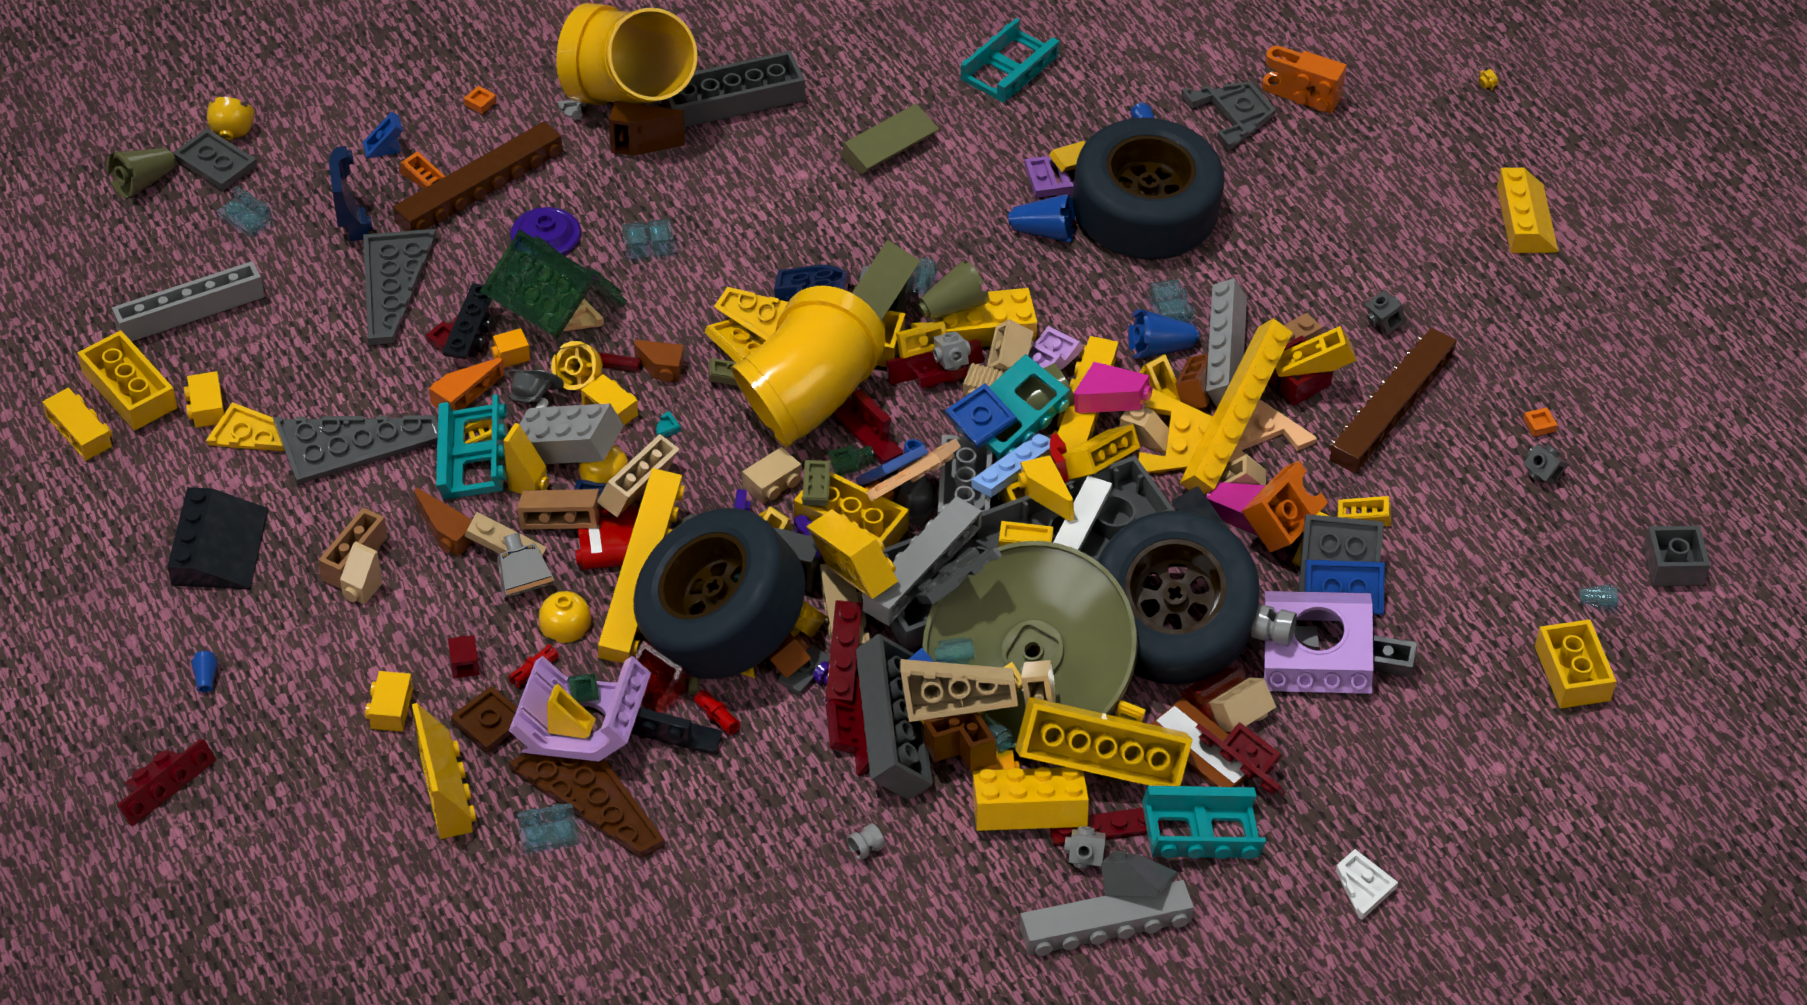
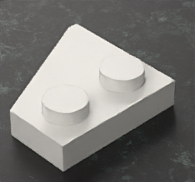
(1364, 882)

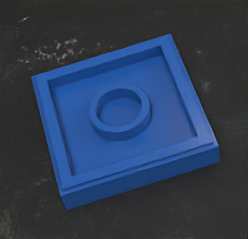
(980, 415)

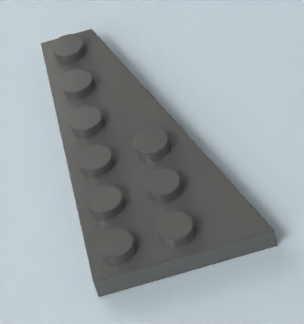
(391, 276)
(345, 442)

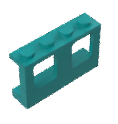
(1017, 73)
(1027, 416)
(455, 454)
(1199, 808)

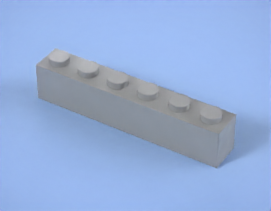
(189, 302)
(1225, 337)
(925, 558)
(1104, 919)

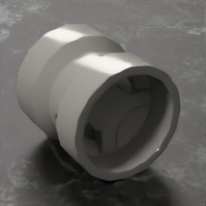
(866, 841)

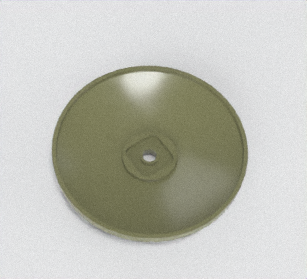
(1049, 600)

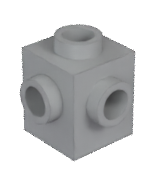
(951, 350)
(1085, 837)

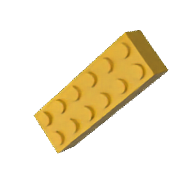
(1103, 744)

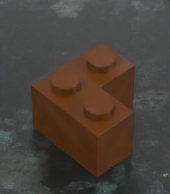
(962, 736)

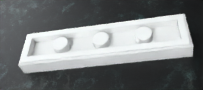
(1086, 510)

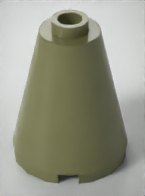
(138, 169)
(954, 292)

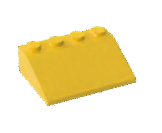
(443, 775)

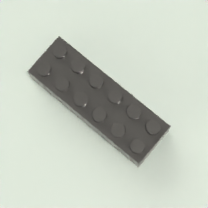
(740, 89)
(893, 743)

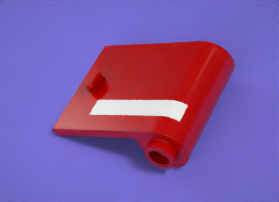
(608, 542)

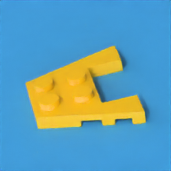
(1184, 434)

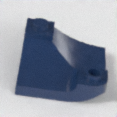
(346, 208)
(796, 279)

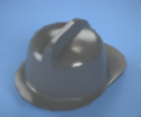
(532, 384)
(918, 498)

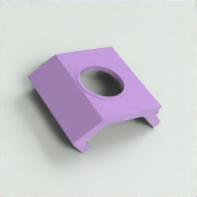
(1334, 670)
(616, 701)

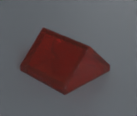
(666, 678)
(1210, 688)

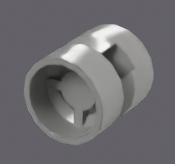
(1274, 625)

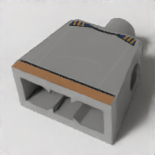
(521, 568)

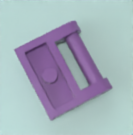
(1043, 179)

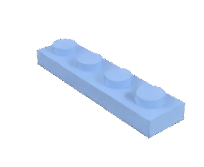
(1007, 468)

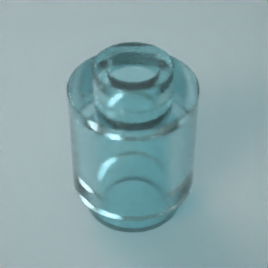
(955, 651)

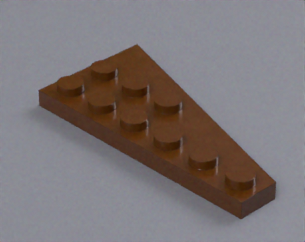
(595, 796)

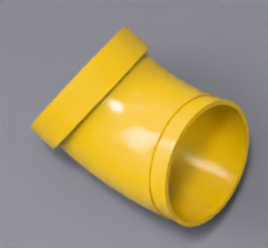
(624, 55)
(812, 361)

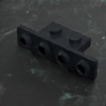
(470, 326)
(676, 731)

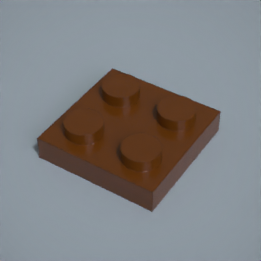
(486, 719)

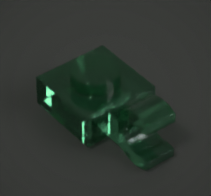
(847, 460)

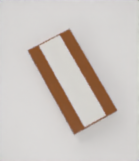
(1201, 758)

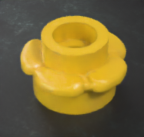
(1488, 79)

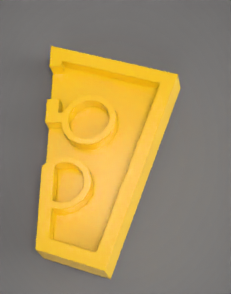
(751, 311)
(246, 430)

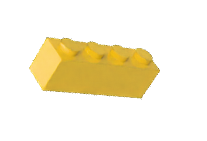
(1101, 451)

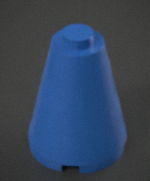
(1045, 218)
(1159, 334)

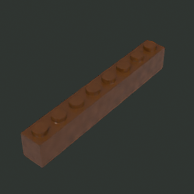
(478, 178)
(1392, 400)

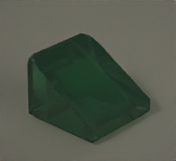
(583, 687)

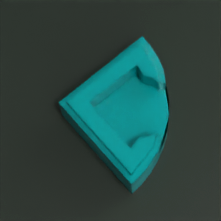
(667, 425)

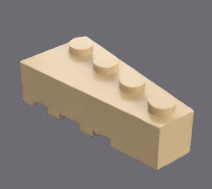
(955, 689)

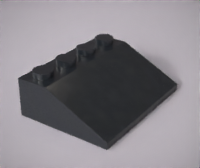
(216, 540)

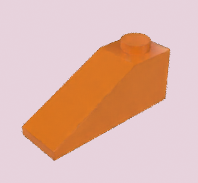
(466, 385)

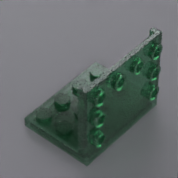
(544, 284)

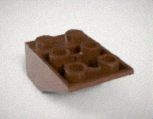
(644, 128)

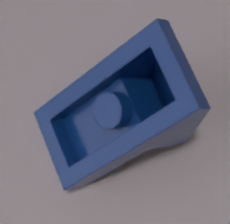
(384, 137)

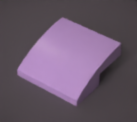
(1054, 348)

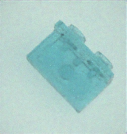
(245, 213)
(547, 828)

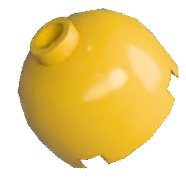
(229, 118)
(577, 365)
(604, 470)
(564, 617)

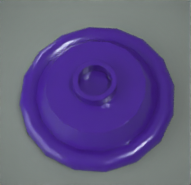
(552, 225)

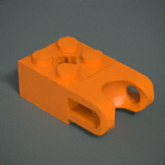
(1305, 78)
(1281, 506)

